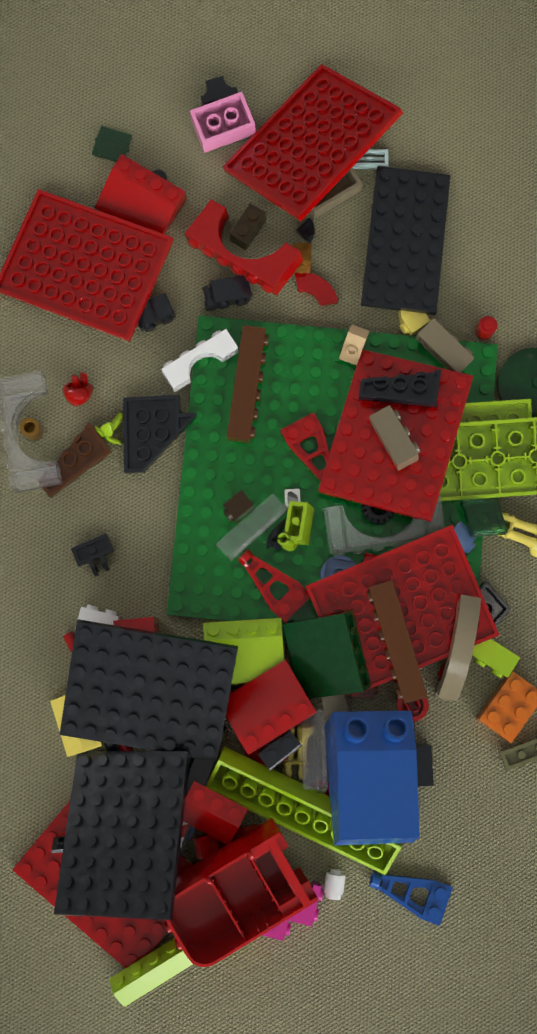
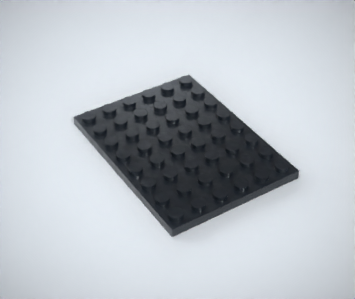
(147, 689)
(123, 835)

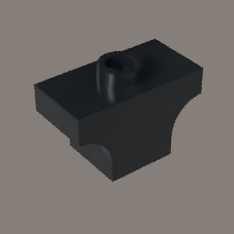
(217, 90)

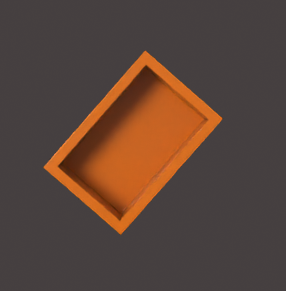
(509, 707)

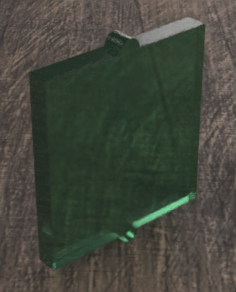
(111, 144)

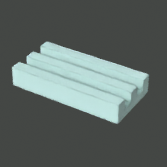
(373, 159)

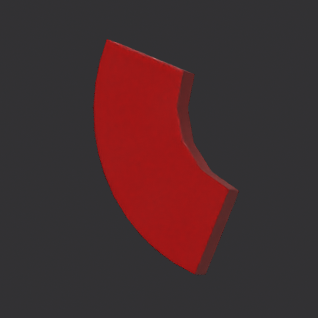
(317, 287)

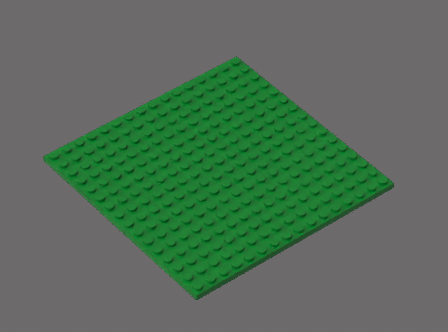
(298, 379)

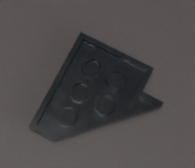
(150, 428)

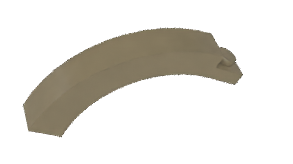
(460, 649)

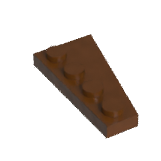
(81, 456)

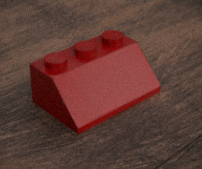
(212, 813)

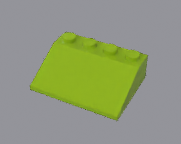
(257, 642)

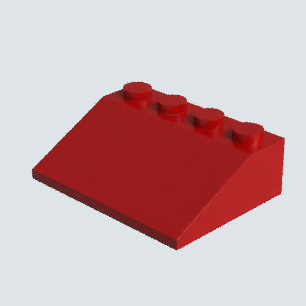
(140, 196)
(268, 707)

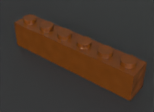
(246, 384)
(398, 642)

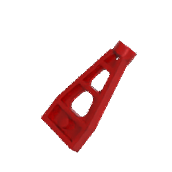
(302, 430)
(290, 602)

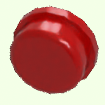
(419, 708)

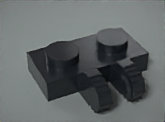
(92, 550)

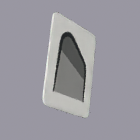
(292, 495)

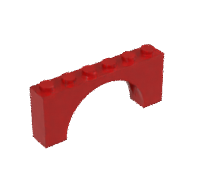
(268, 272)

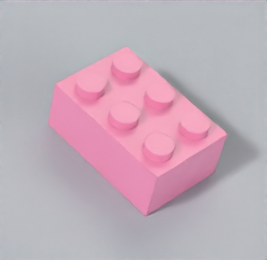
(222, 122)

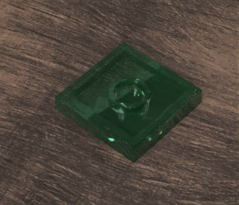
(483, 517)

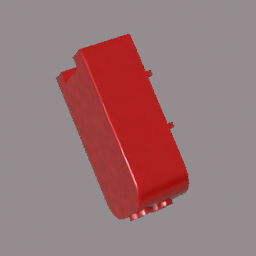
(237, 896)

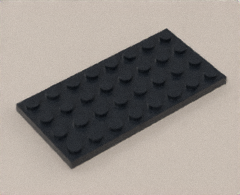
(406, 240)

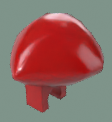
(78, 391)

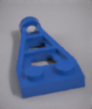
(435, 902)

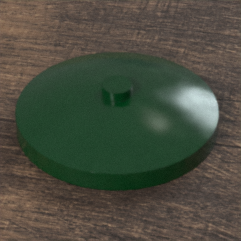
(519, 378)

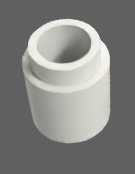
(334, 884)

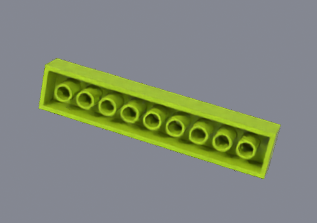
(290, 806)

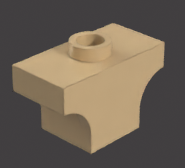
(354, 344)

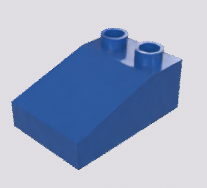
(372, 777)

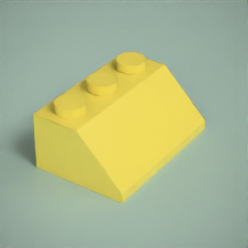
(71, 744)

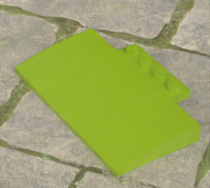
(493, 452)

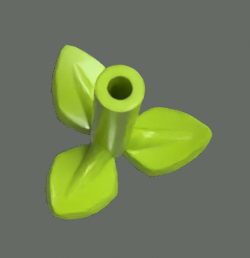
(108, 428)

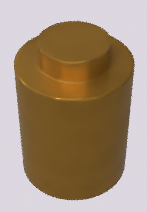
(31, 429)

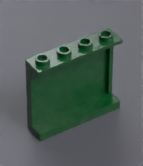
(327, 655)

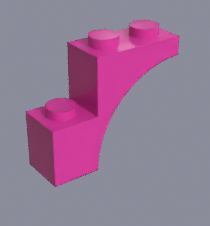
(304, 917)

